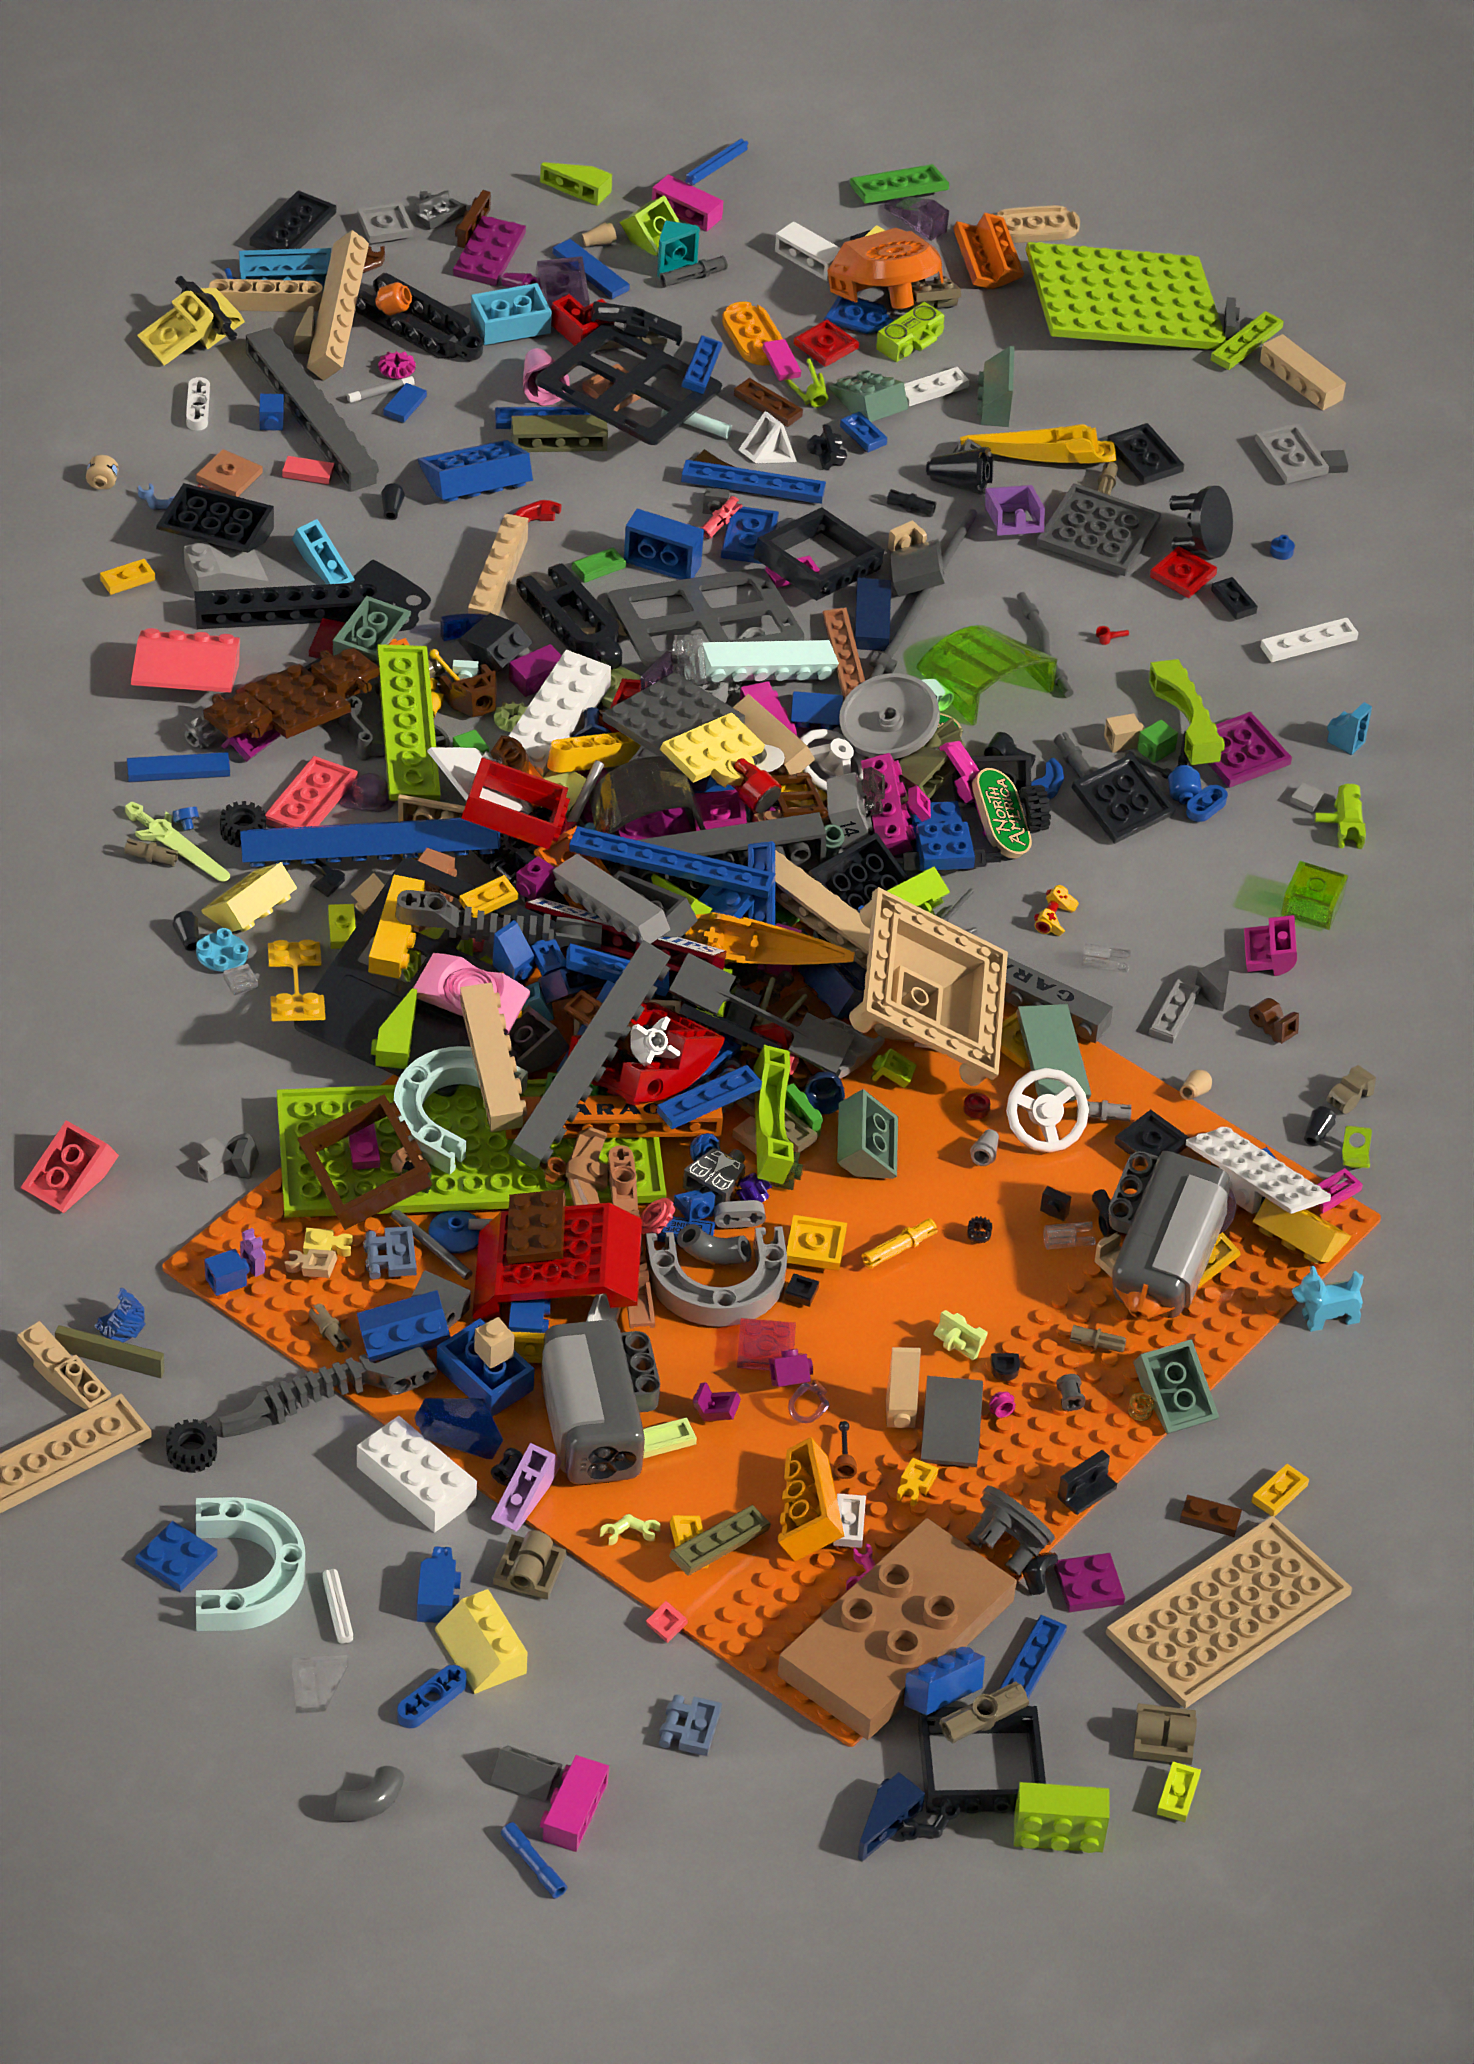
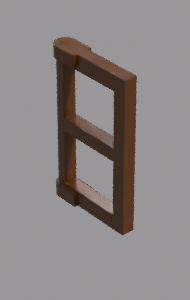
(811, 794)

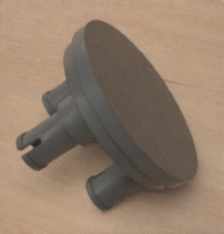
(1008, 1515)

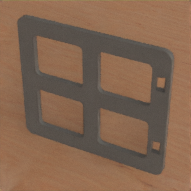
(701, 613)

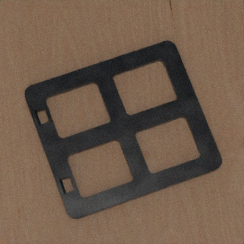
(625, 384)

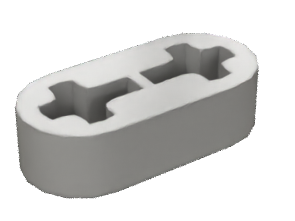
(739, 1214)

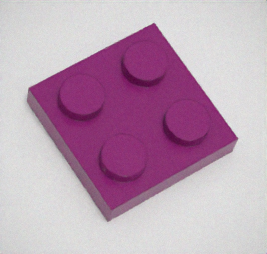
(1089, 1582)

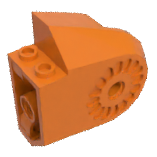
(884, 259)

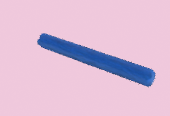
(716, 161)

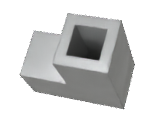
(215, 1161)

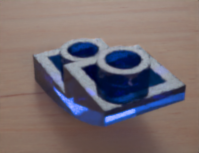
(457, 625)

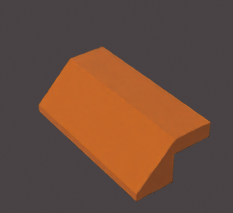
(988, 252)

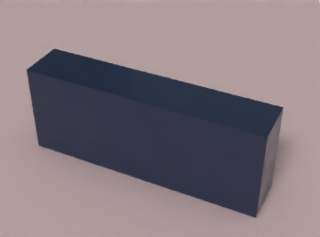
(872, 614)

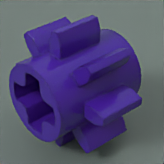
(753, 1188)

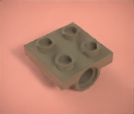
(936, 293)
(530, 1564)
(1164, 1733)

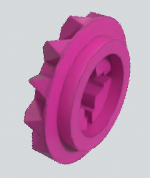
(388, 368)

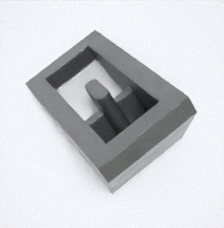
(1214, 981)

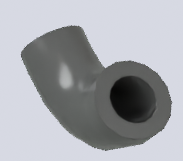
(714, 1249)
(371, 1800)

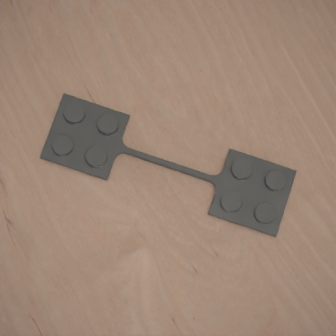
(813, 1039)

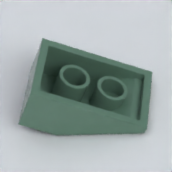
(1177, 1386)

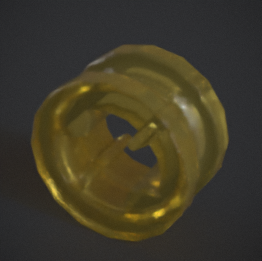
(1138, 1413)

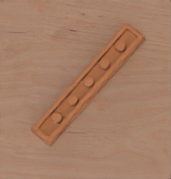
(844, 646)

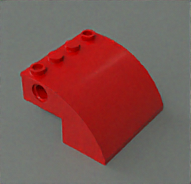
(665, 1077)

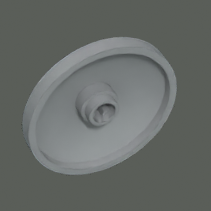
(889, 715)

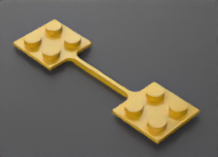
(296, 1006)

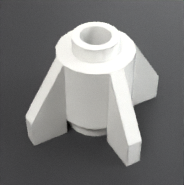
(651, 1042)

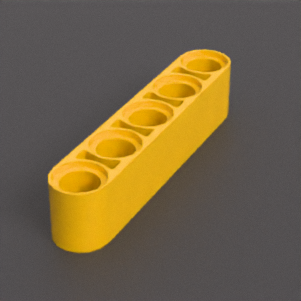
(583, 751)

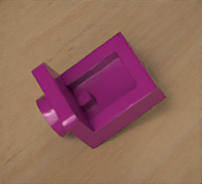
(715, 1405)

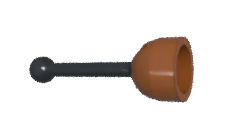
(845, 1465)

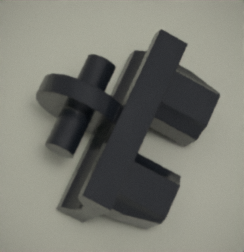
(827, 447)

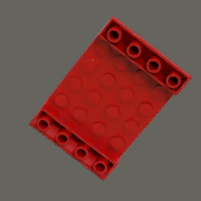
(598, 1258)

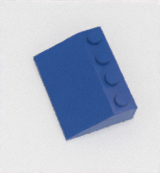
(477, 470)

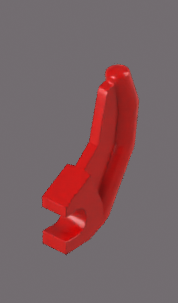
(541, 509)

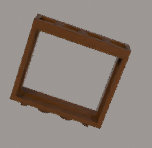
(384, 1195)

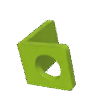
(1356, 1156)

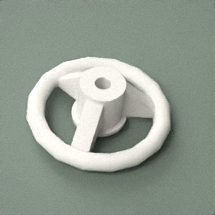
(831, 757)
(1047, 1110)

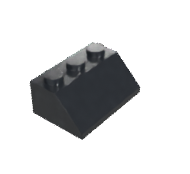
(1016, 768)

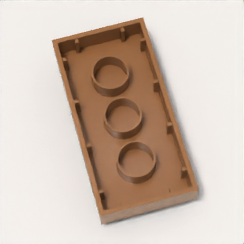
(899, 1616)

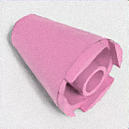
(535, 362)

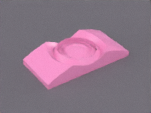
(447, 973)

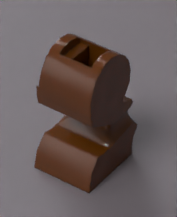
(1270, 1017)

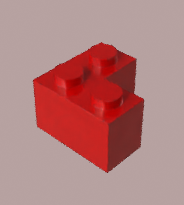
(574, 319)

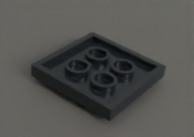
(1123, 798)

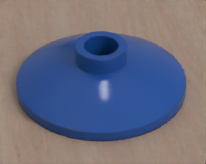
(452, 1231)

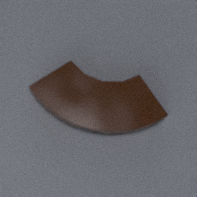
(511, 753)

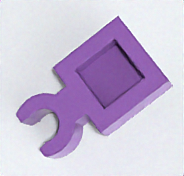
(253, 1252)

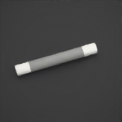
(380, 389)

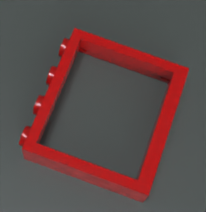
(523, 787)

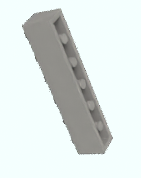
(610, 900)

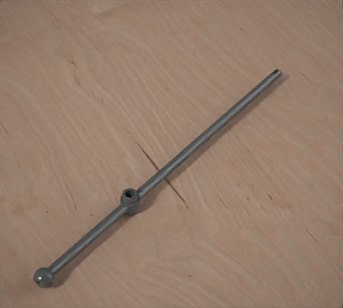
(884, 662)

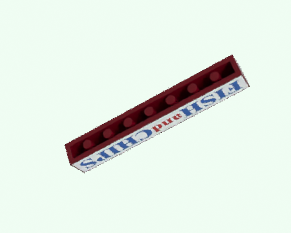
(622, 945)

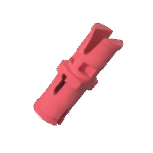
(721, 517)

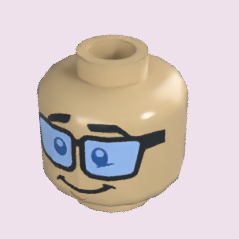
(102, 470)

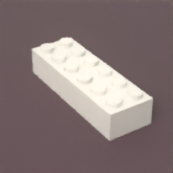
(560, 705)

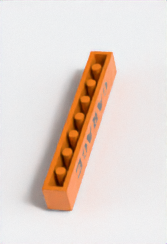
(625, 1120)

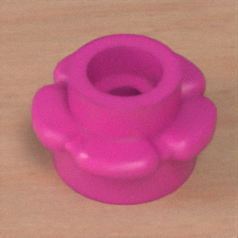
(1002, 1404)

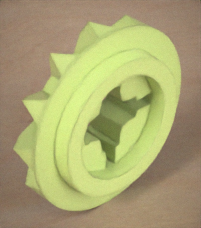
(503, 714)

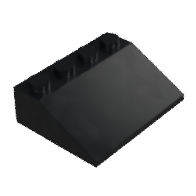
(218, 518)
(860, 871)

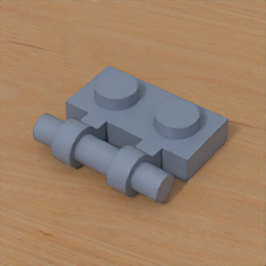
(399, 1252)
(699, 1726)

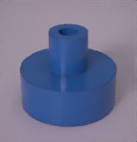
(1282, 547)
(186, 816)

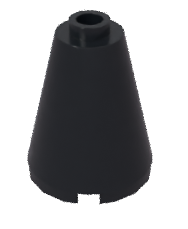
(963, 469)

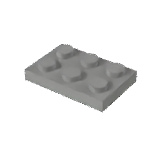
(1292, 453)

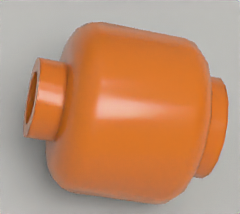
(393, 298)

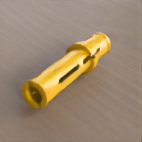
(908, 1238)

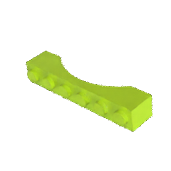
(1172, 684)
(773, 1147)

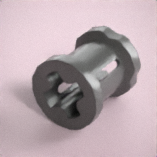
(1070, 1390)

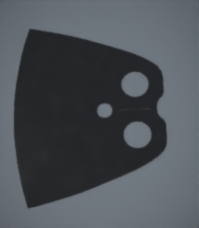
(400, 586)

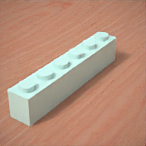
(769, 660)

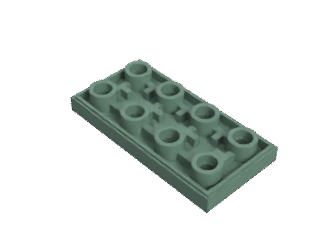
(1052, 1044)

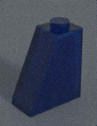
(460, 1425)

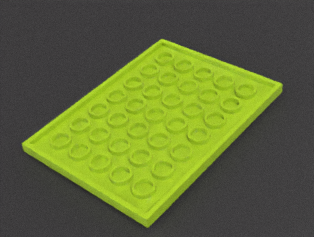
(1125, 296)

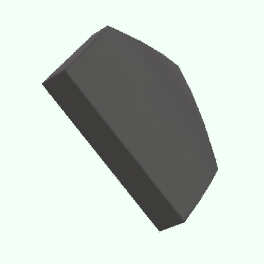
(438, 209)

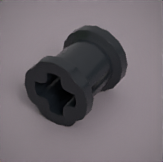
(507, 1466)

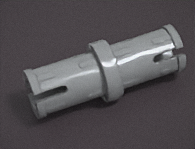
(1111, 1111)

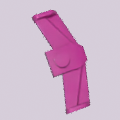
(966, 768)

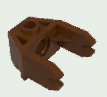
(471, 695)

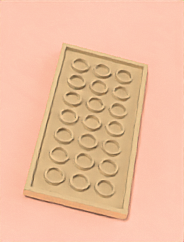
(1228, 1611)

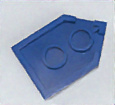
(858, 316)

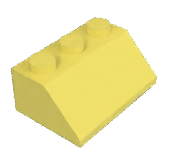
(251, 898)
(482, 1642)

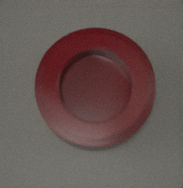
(976, 1105)

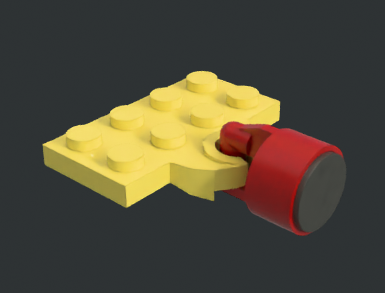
(725, 752)

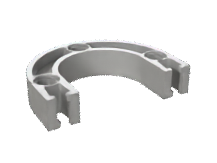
(718, 1304)

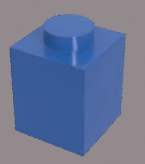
(271, 412)
(226, 1272)

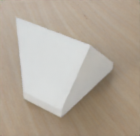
(768, 442)

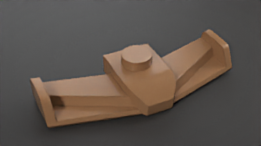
(584, 1170)

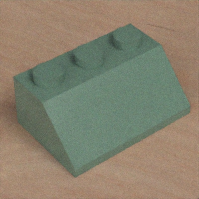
(996, 389)
(370, 625)
(867, 1137)

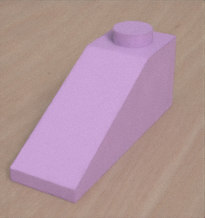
(526, 1487)

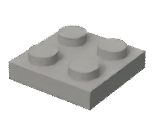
(385, 222)

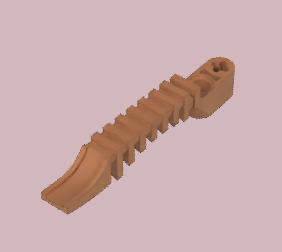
(624, 1195)

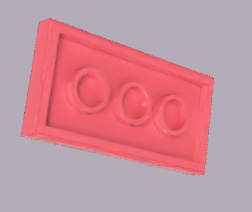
(311, 794)

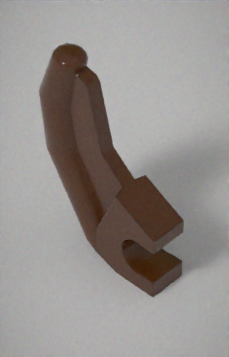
(374, 259)

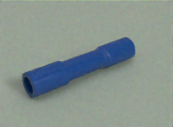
(523, 1847)

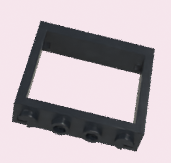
(772, 546)
(980, 1800)

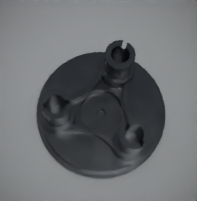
(1210, 521)

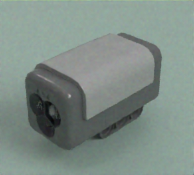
(594, 1397)

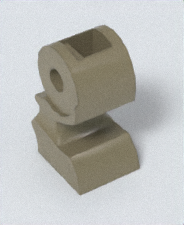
(1350, 1089)

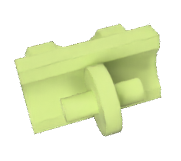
(960, 1335)

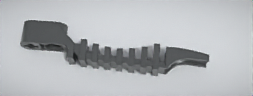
(434, 910)
(393, 1374)

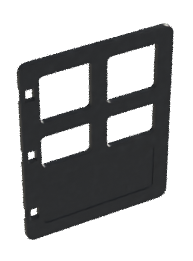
(362, 1001)

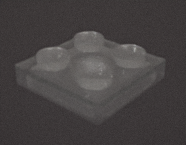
(690, 657)

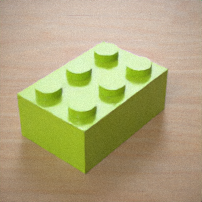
(1061, 1817)

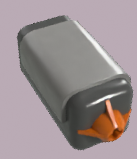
(1168, 1230)

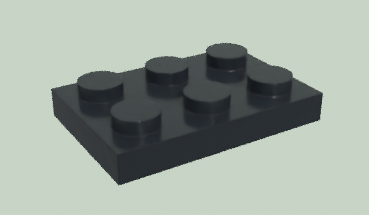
(1146, 453)

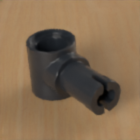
(1003, 745)
(1102, 1202)

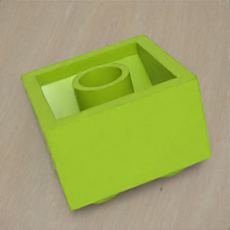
(647, 223)

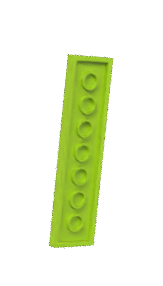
(407, 721)

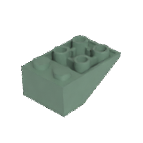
(871, 394)

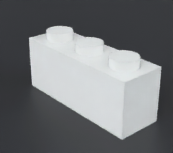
(806, 249)

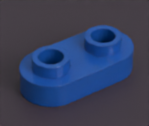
(1206, 803)

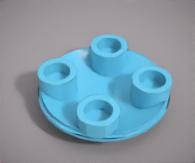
(221, 950)

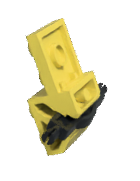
(196, 316)

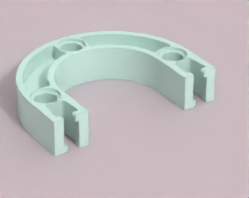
(418, 1082)
(272, 1595)

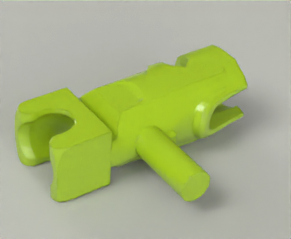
(1347, 816)

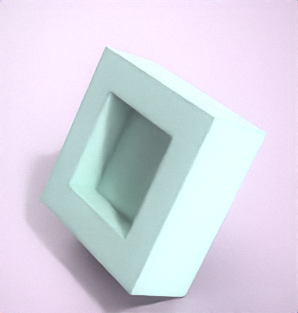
(465, 668)

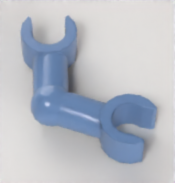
(154, 503)

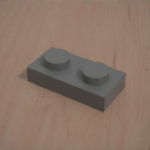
(1231, 315)

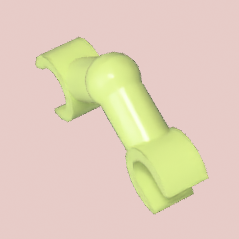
(629, 1521)

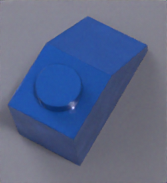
(512, 952)

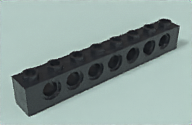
(284, 604)

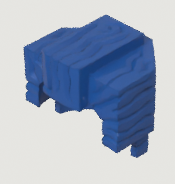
(125, 1320)

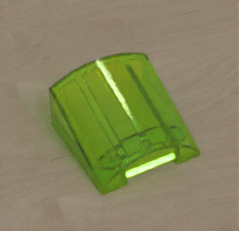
(979, 657)

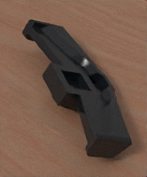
(637, 321)

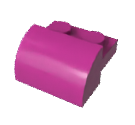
(1271, 946)

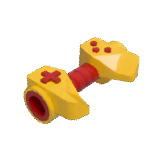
(1057, 898)

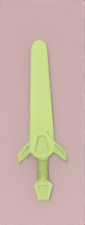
(162, 831)

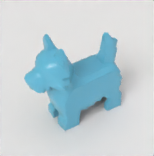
(1329, 1300)

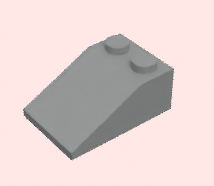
(222, 568)

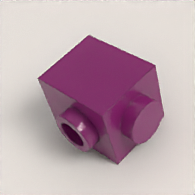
(535, 879)
(790, 1368)

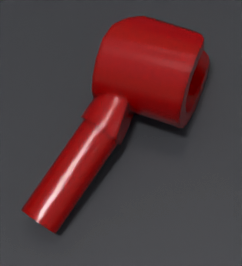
(1105, 635)

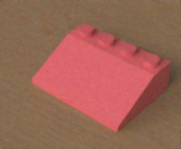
(186, 660)

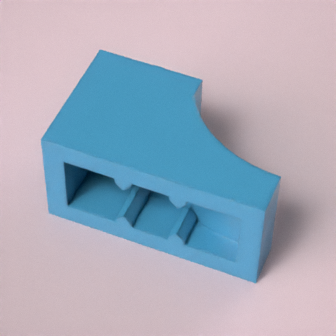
(1350, 729)

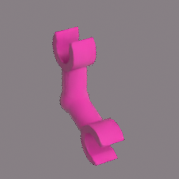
(864, 1559)

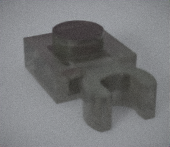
(874, 787)

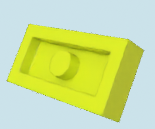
(341, 924)
(1178, 1792)

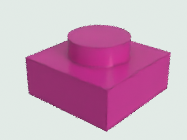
(919, 803)

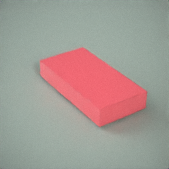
(308, 470)

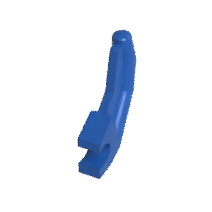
(1053, 778)

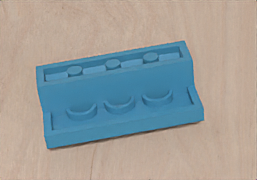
(285, 264)

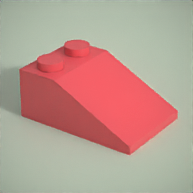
(69, 1167)

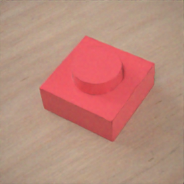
(666, 1621)

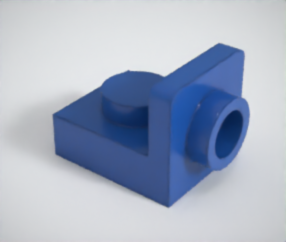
(548, 956)

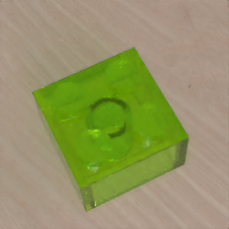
(1314, 895)

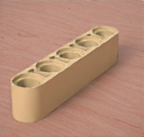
(270, 294)

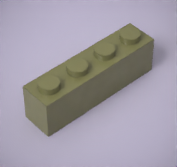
(559, 433)

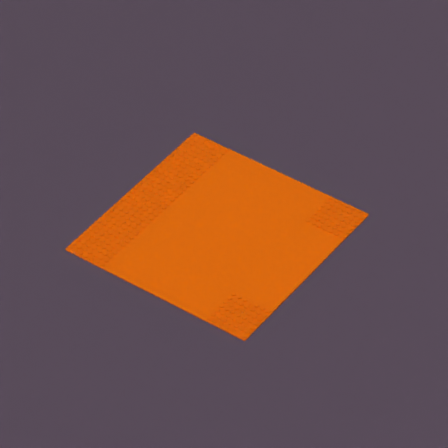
(1010, 1286)

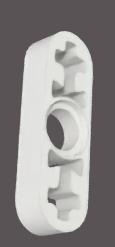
(202, 410)

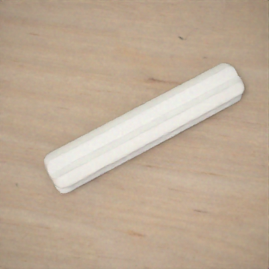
(337, 1606)

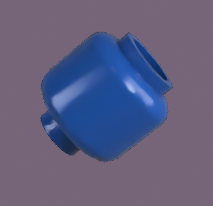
(1184, 783)

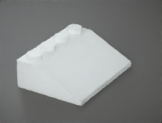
(461, 767)

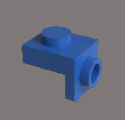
(695, 1204)

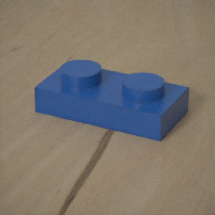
(863, 432)

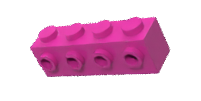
(892, 823)

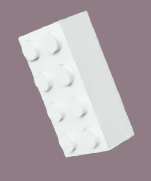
(416, 1474)

